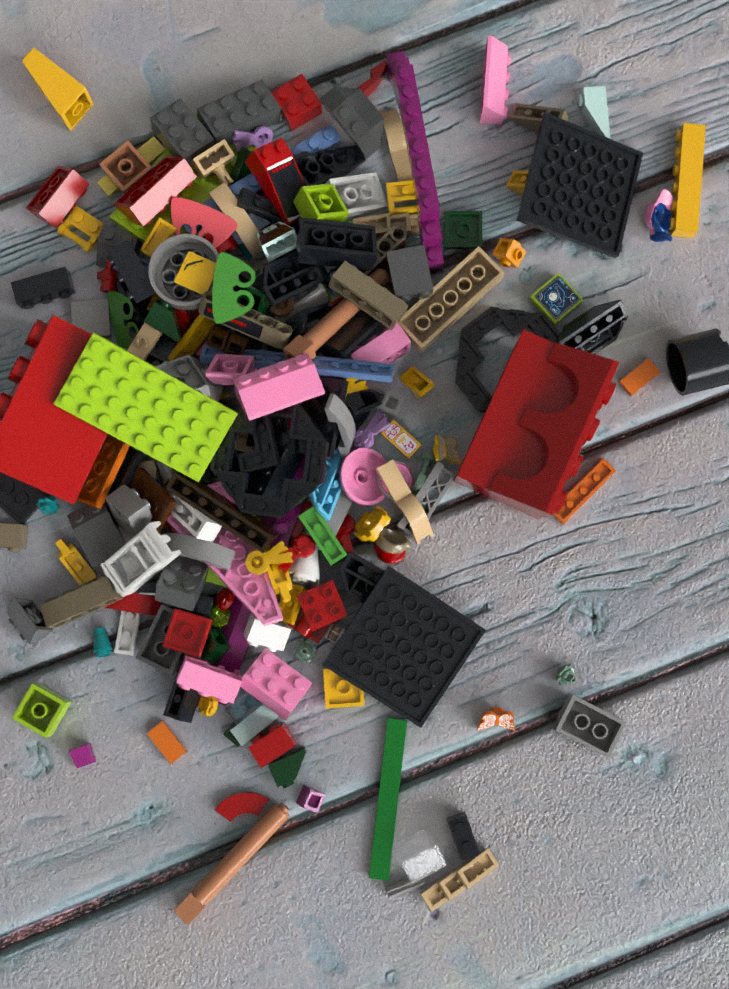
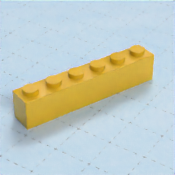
(688, 180)

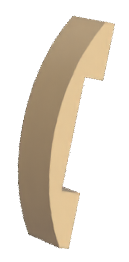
(246, 229)

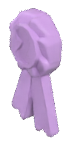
(260, 137)
(365, 436)

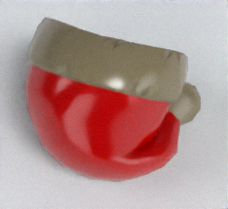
(391, 546)

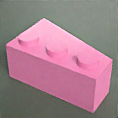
(209, 679)

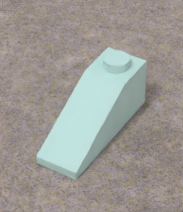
(595, 109)

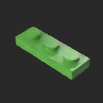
(322, 535)

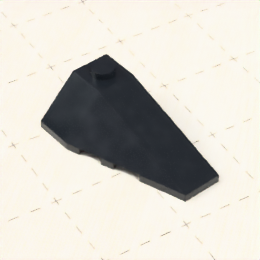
(323, 165)

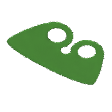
(223, 296)
(116, 302)

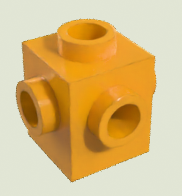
(509, 252)

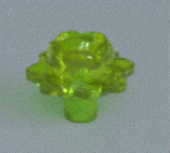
(220, 617)

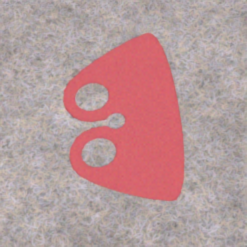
(194, 213)

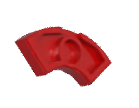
(242, 803)

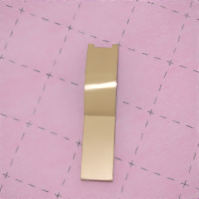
(397, 144)
(405, 500)

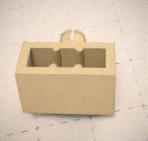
(214, 161)

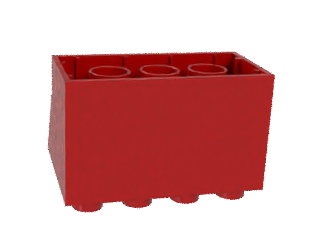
(537, 425)
(36, 437)

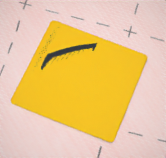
(196, 273)

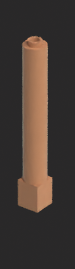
(329, 323)
(232, 862)

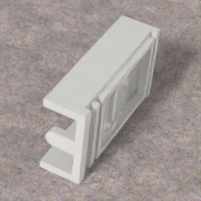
(139, 560)

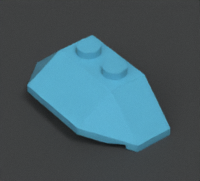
(326, 495)

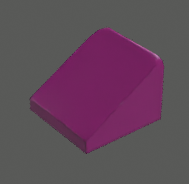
(82, 755)
(310, 799)

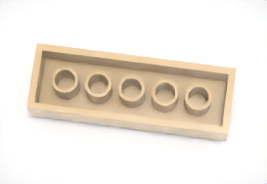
(451, 299)

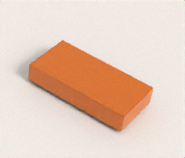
(639, 377)
(166, 742)

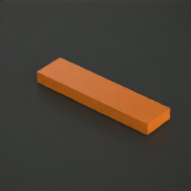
(585, 489)

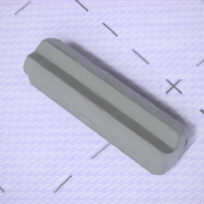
(402, 887)

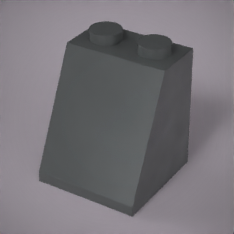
(409, 273)

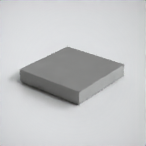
(92, 316)

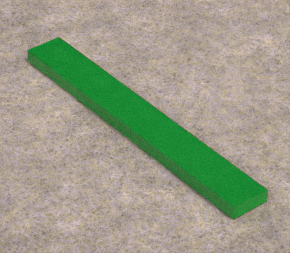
(388, 799)

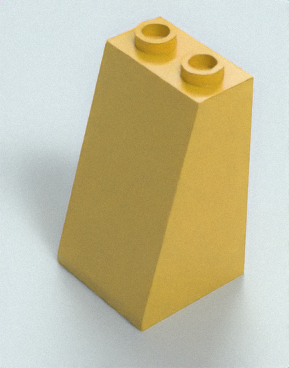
(60, 89)

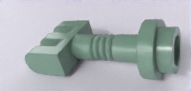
(427, 458)

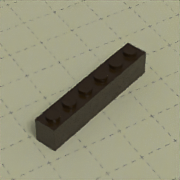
(222, 511)

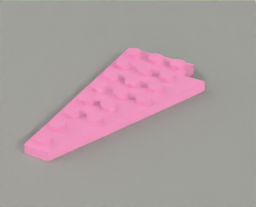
(251, 589)

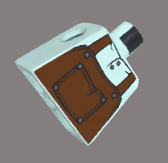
(277, 240)

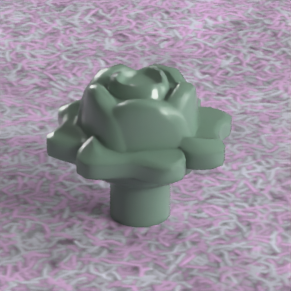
(305, 651)
(565, 674)

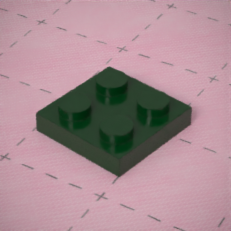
(463, 229)

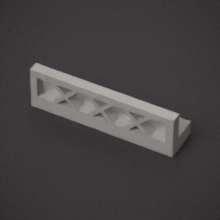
(424, 490)

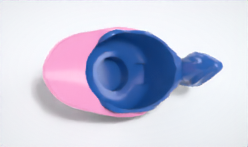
(658, 215)

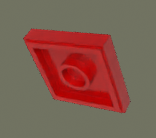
(187, 632)

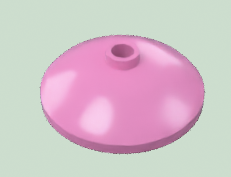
(362, 464)

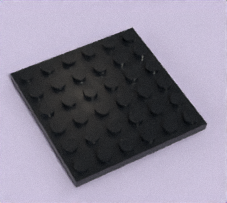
(580, 186)
(404, 646)

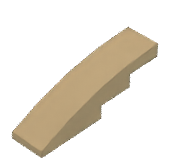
(385, 222)
(459, 879)

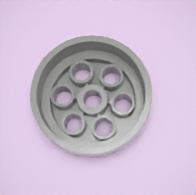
(163, 265)

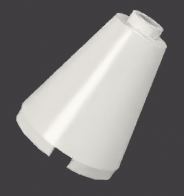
(306, 570)

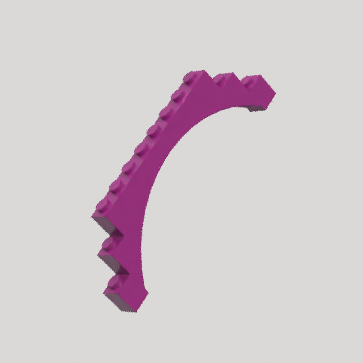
(404, 84)

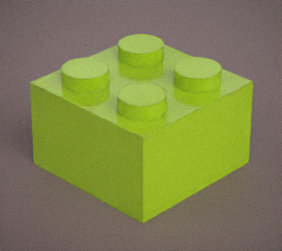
(320, 203)
(41, 709)

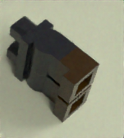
(224, 334)

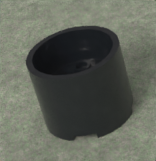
(698, 361)

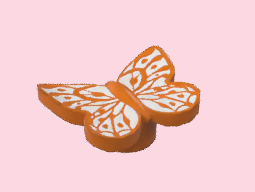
(497, 716)

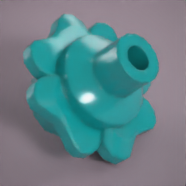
(48, 505)

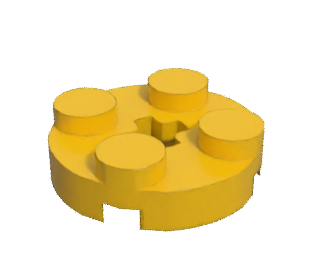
(371, 524)

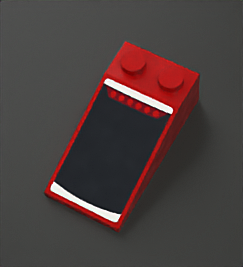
(278, 176)

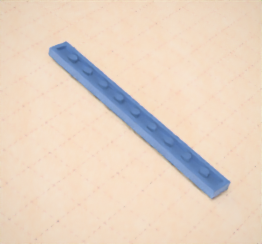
(323, 139)
(324, 365)

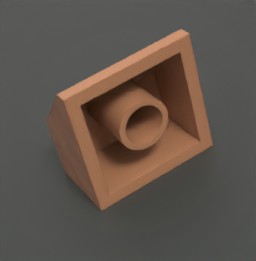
(125, 167)

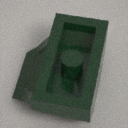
(240, 168)

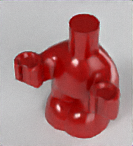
(108, 279)

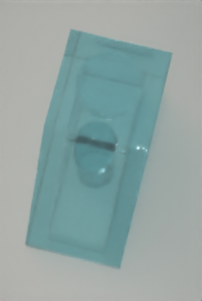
(243, 707)

